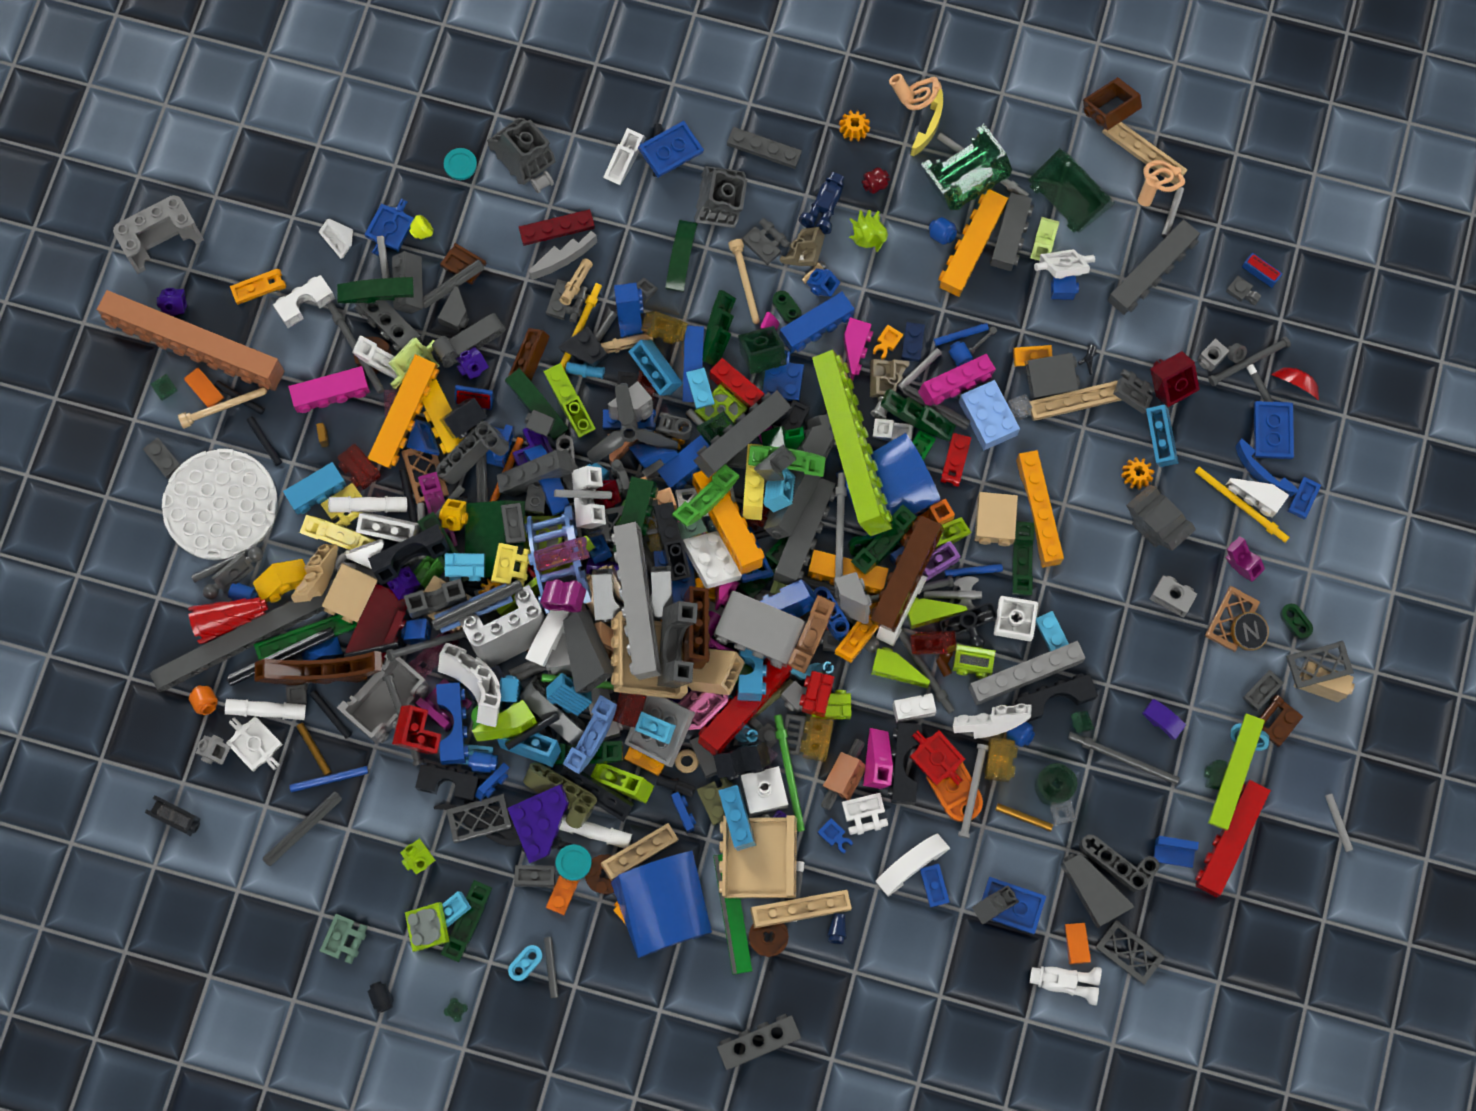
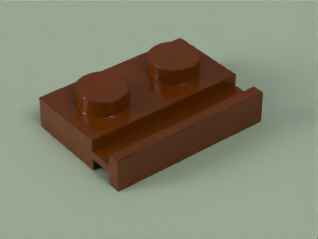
(458, 259)

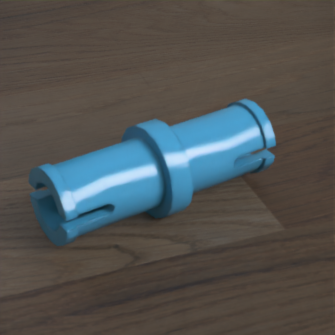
(585, 370)

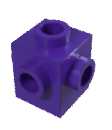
(172, 301)
(471, 363)
(404, 584)

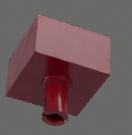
(1174, 378)

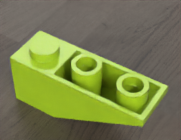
(510, 723)

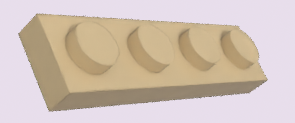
(639, 851)

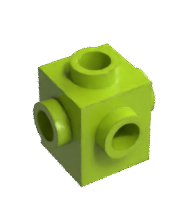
(417, 857)

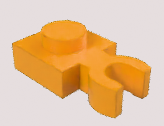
(888, 340)

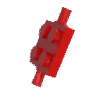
(937, 757)

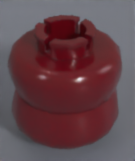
(875, 180)

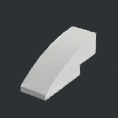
(624, 156)

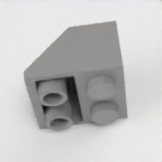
(851, 597)

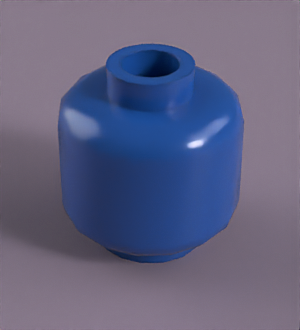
(942, 231)
(1021, 734)

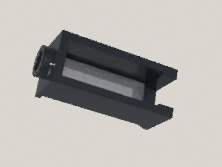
(174, 816)

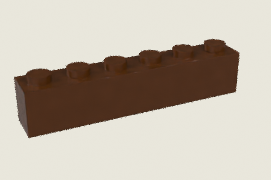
(907, 574)

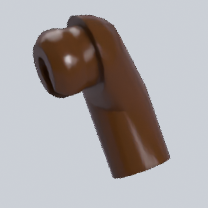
(942, 662)

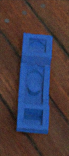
(1245, 454)
(555, 504)

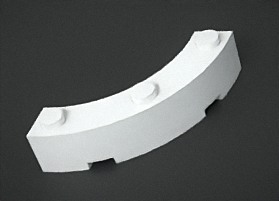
(477, 677)

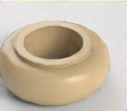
(684, 769)

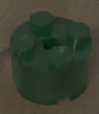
(1061, 775)

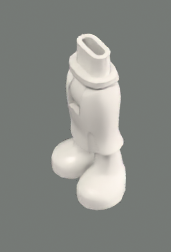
(1066, 981)

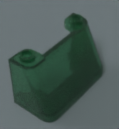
(1070, 190)

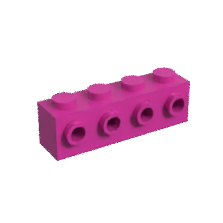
(957, 380)
(329, 389)

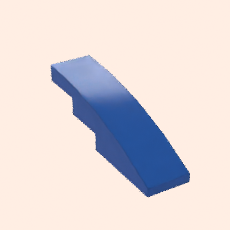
(692, 356)

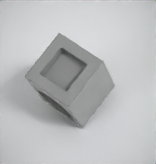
(1217, 350)

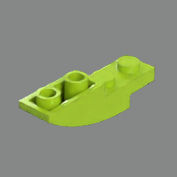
(568, 400)

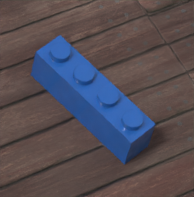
(817, 322)

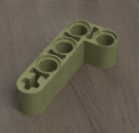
(580, 800)

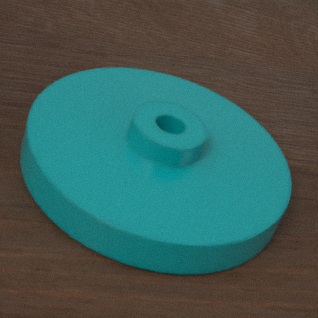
(460, 164)
(573, 862)

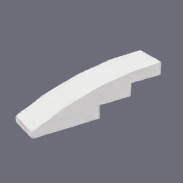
(547, 637)

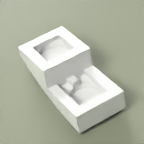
(888, 430)

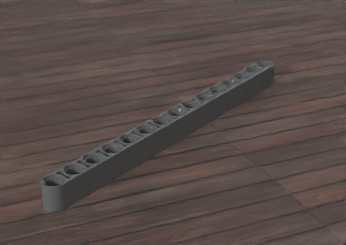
(243, 638)

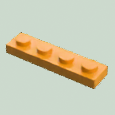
(856, 639)

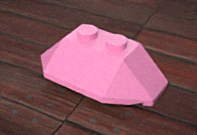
(704, 705)

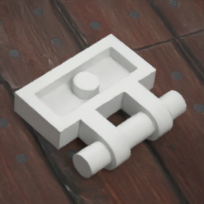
(864, 807)

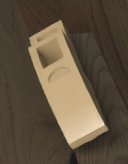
(318, 575)

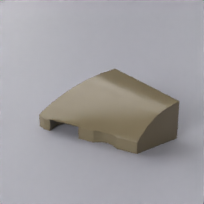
(805, 248)
(885, 375)

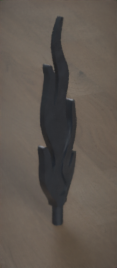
(511, 837)

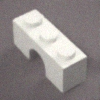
(314, 290)
(588, 513)

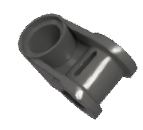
(670, 425)

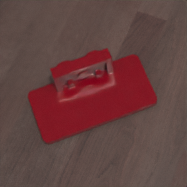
(378, 621)

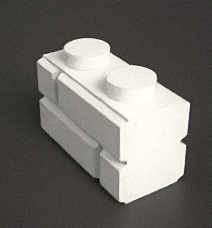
(914, 708)

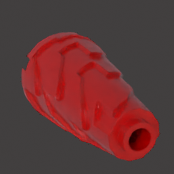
(222, 617)

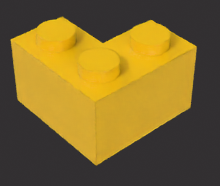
(280, 579)

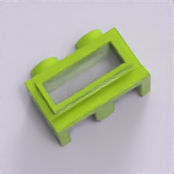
(973, 661)

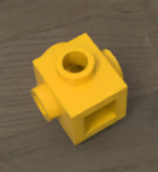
(453, 514)

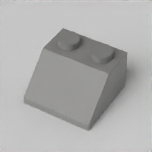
(641, 404)

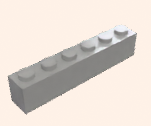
(1026, 673)

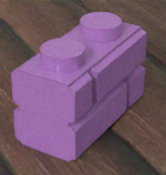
(941, 560)

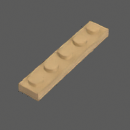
(1141, 148)
(1073, 401)
(800, 909)

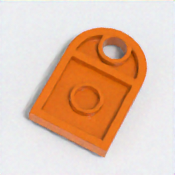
(954, 796)

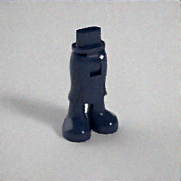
(825, 203)

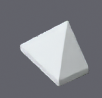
(337, 236)
(362, 553)

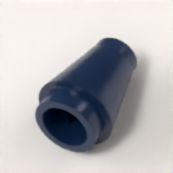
(837, 929)

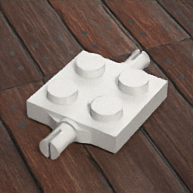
(1064, 263)
(254, 743)

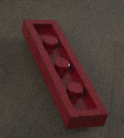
(556, 227)

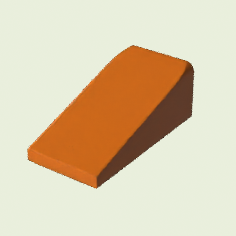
(203, 388)
(1077, 943)

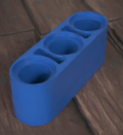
(838, 619)

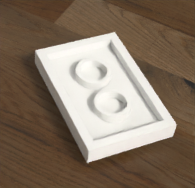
(711, 559)

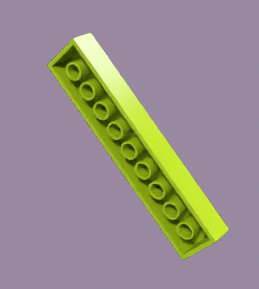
(852, 443)

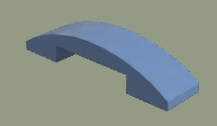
(593, 735)

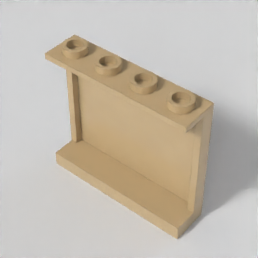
(623, 679)
(763, 869)

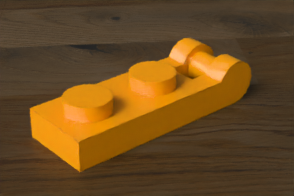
(257, 286)

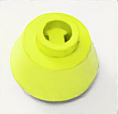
(421, 227)

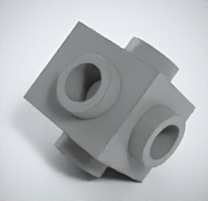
(212, 749)

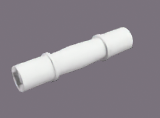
(367, 504)
(265, 709)
(599, 833)

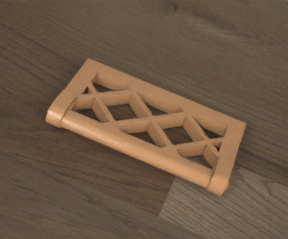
(435, 461)
(1240, 595)

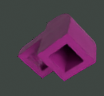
(1243, 560)

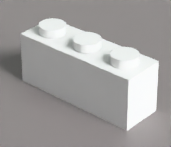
(386, 527)

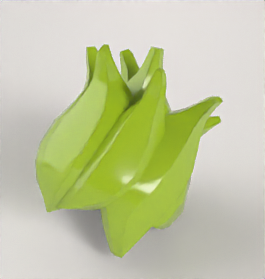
(869, 231)

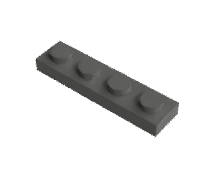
(764, 147)

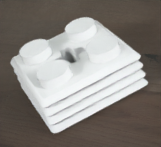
(1026, 612)

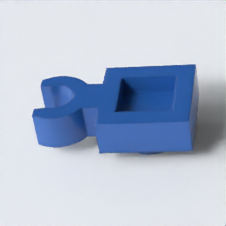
(832, 834)

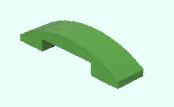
(806, 462)
(708, 497)

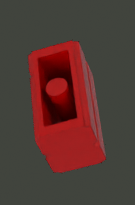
(817, 693)

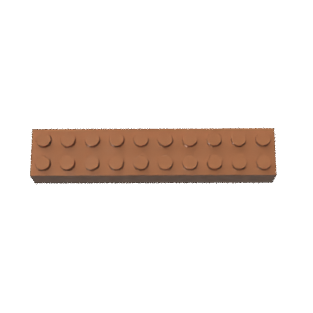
(190, 341)

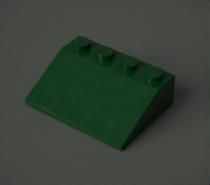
(486, 531)

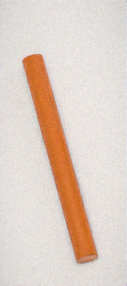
(509, 464)

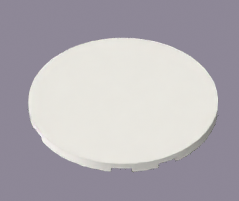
(219, 504)

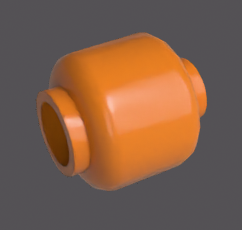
(203, 700)

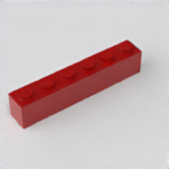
(739, 712)
(1231, 842)

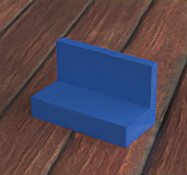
(1175, 851)

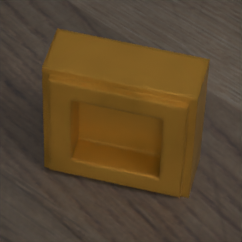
(322, 435)

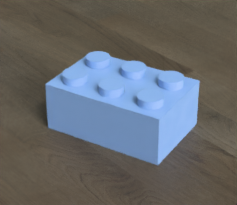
(989, 415)

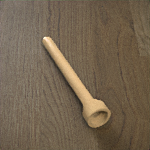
(736, 247)
(187, 419)

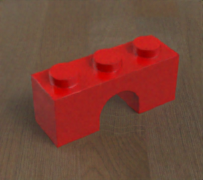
(734, 381)

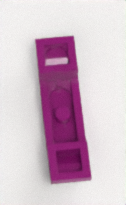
(434, 497)

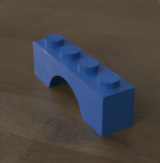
(453, 747)

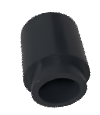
(380, 997)

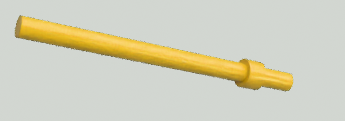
(591, 302)
(1271, 528)

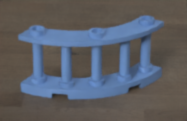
(569, 531)

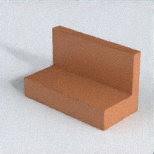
(845, 775)

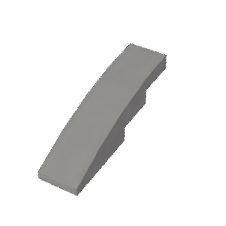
(558, 258)

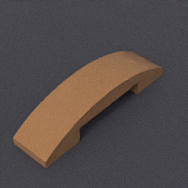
(812, 634)

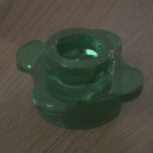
(449, 1011)

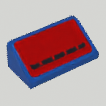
(1262, 270)
(484, 397)

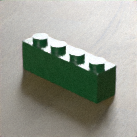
(639, 504)

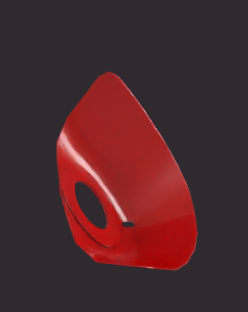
(1299, 379)

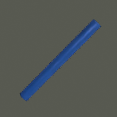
(329, 779)

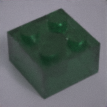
(762, 350)

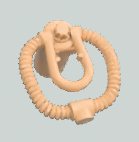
(906, 94)
(1152, 183)

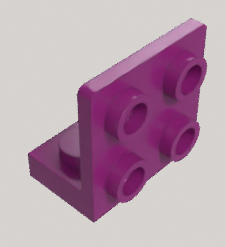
(438, 715)

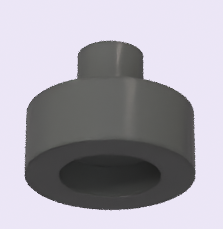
(1237, 352)

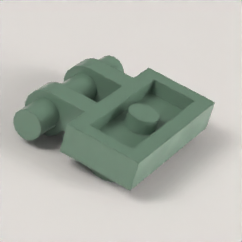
(338, 935)

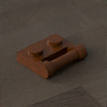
(1283, 724)

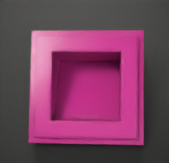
(769, 320)

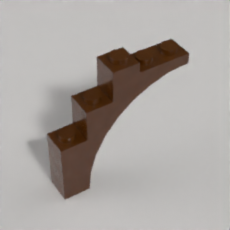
(326, 671)

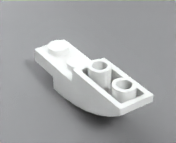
(999, 721)

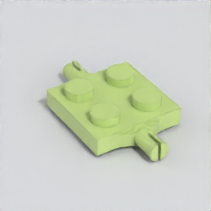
(403, 359)

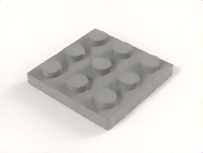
(667, 711)

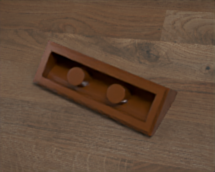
(530, 352)

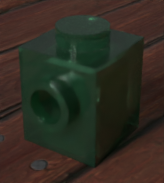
(1214, 774)

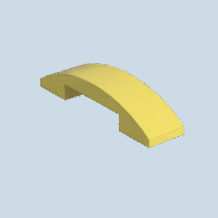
(923, 140)
(333, 533)

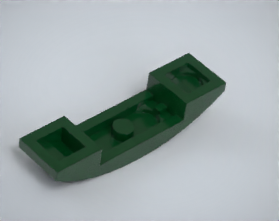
(681, 255)
(885, 541)
(1022, 559)
(607, 753)
(468, 922)

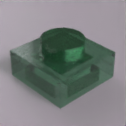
(164, 387)
(1082, 722)

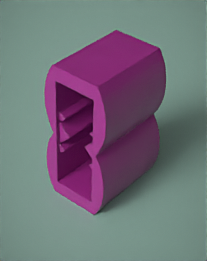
(563, 596)

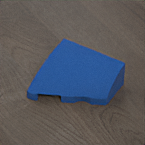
(649, 454)

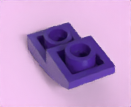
(1164, 718)

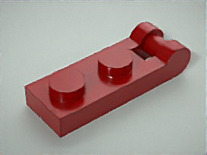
(956, 459)

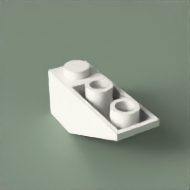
(1261, 495)

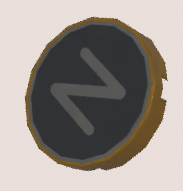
(1249, 631)

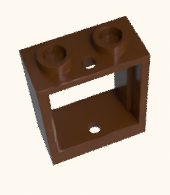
(1113, 89)

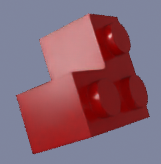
(411, 731)

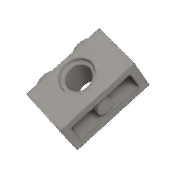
(1162, 596)

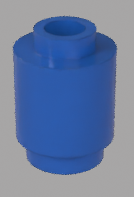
(960, 353)
(241, 591)
(483, 762)

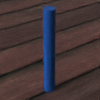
(961, 334)
(974, 570)

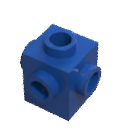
(823, 282)

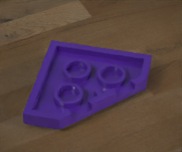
(539, 821)

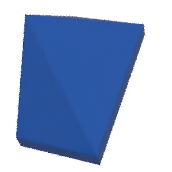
(422, 438)
(323, 651)

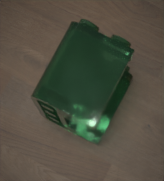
(970, 170)

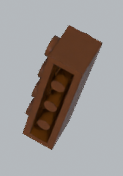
(696, 636)

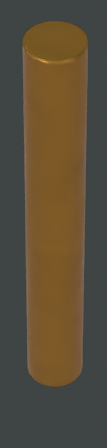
(314, 749)
(1024, 817)

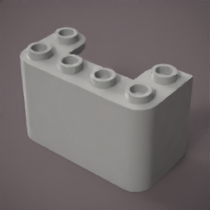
(153, 227)
(759, 629)
(507, 634)
(372, 705)

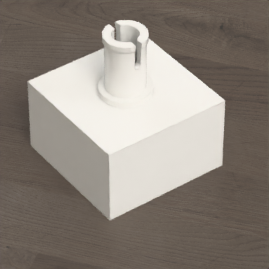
(764, 791)

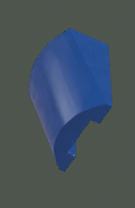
(903, 477)
(662, 903)

